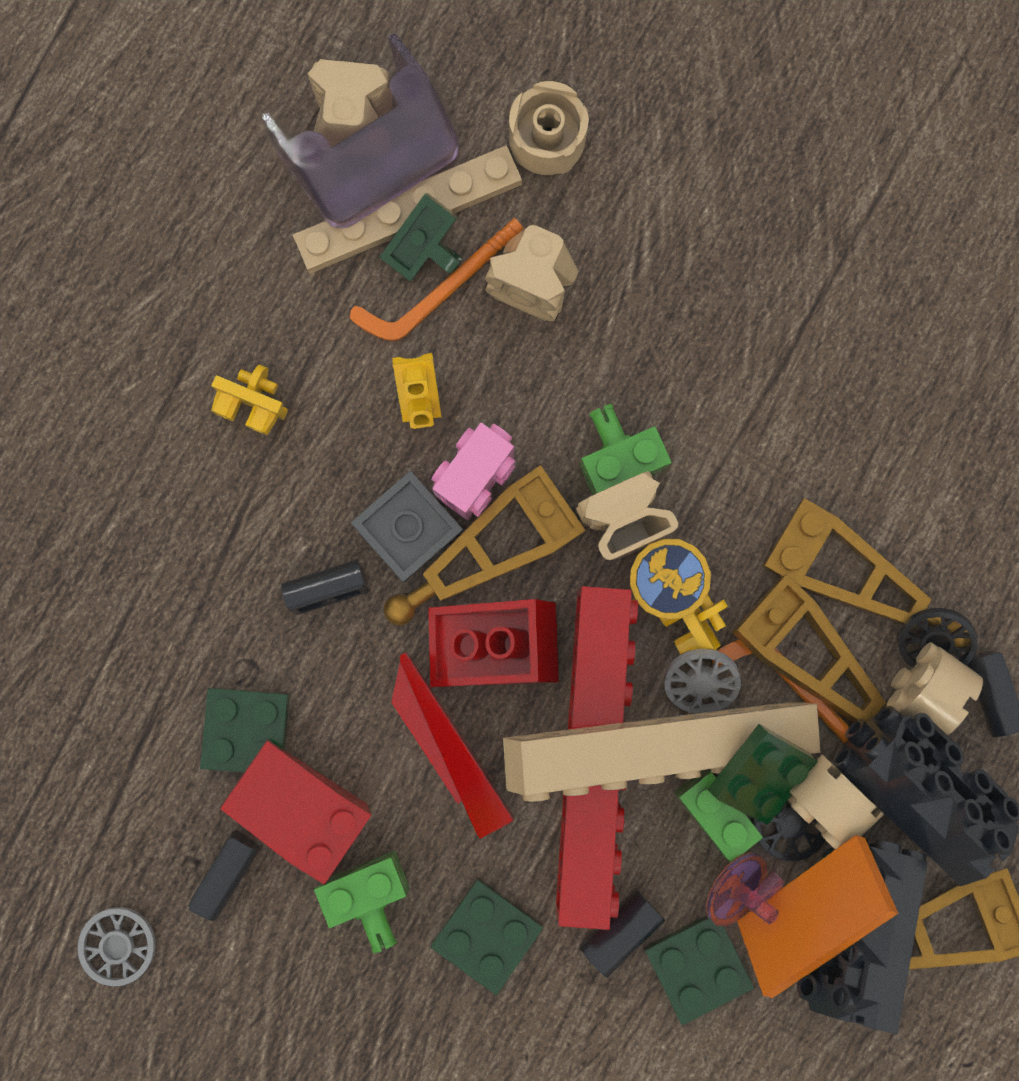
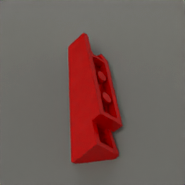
(448, 750)

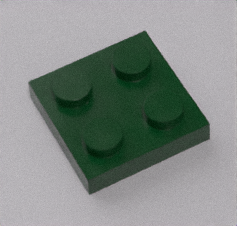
(239, 725)
(762, 774)
(487, 936)
(698, 968)

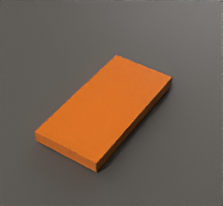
(817, 916)

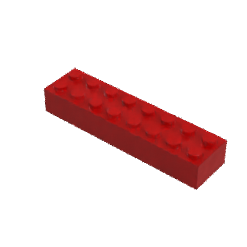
(596, 698)

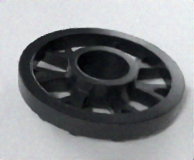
(937, 634)
(790, 826)

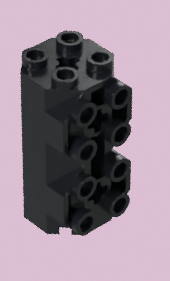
(917, 782)
(871, 975)

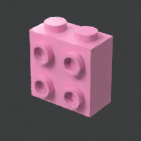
(480, 462)

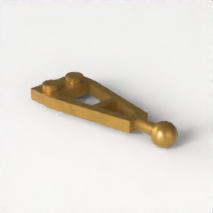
(544, 509)
(801, 544)
(775, 617)
(998, 912)

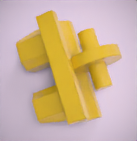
(417, 390)
(231, 395)
(701, 634)

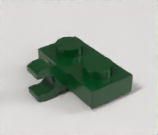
(421, 238)

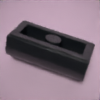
(324, 587)
(997, 693)
(224, 876)
(632, 927)

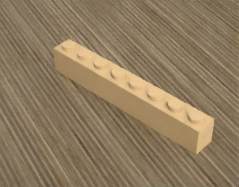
(646, 749)

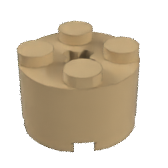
(548, 106)
(936, 687)
(834, 803)

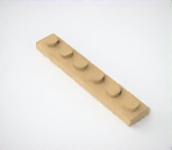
(453, 188)

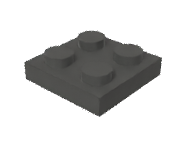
(407, 526)

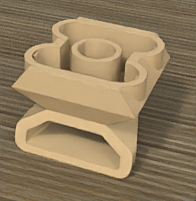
(348, 97)
(532, 273)
(625, 516)

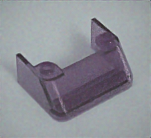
(378, 159)

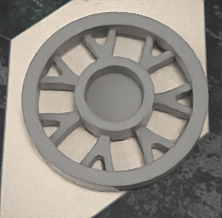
(702, 681)
(116, 946)

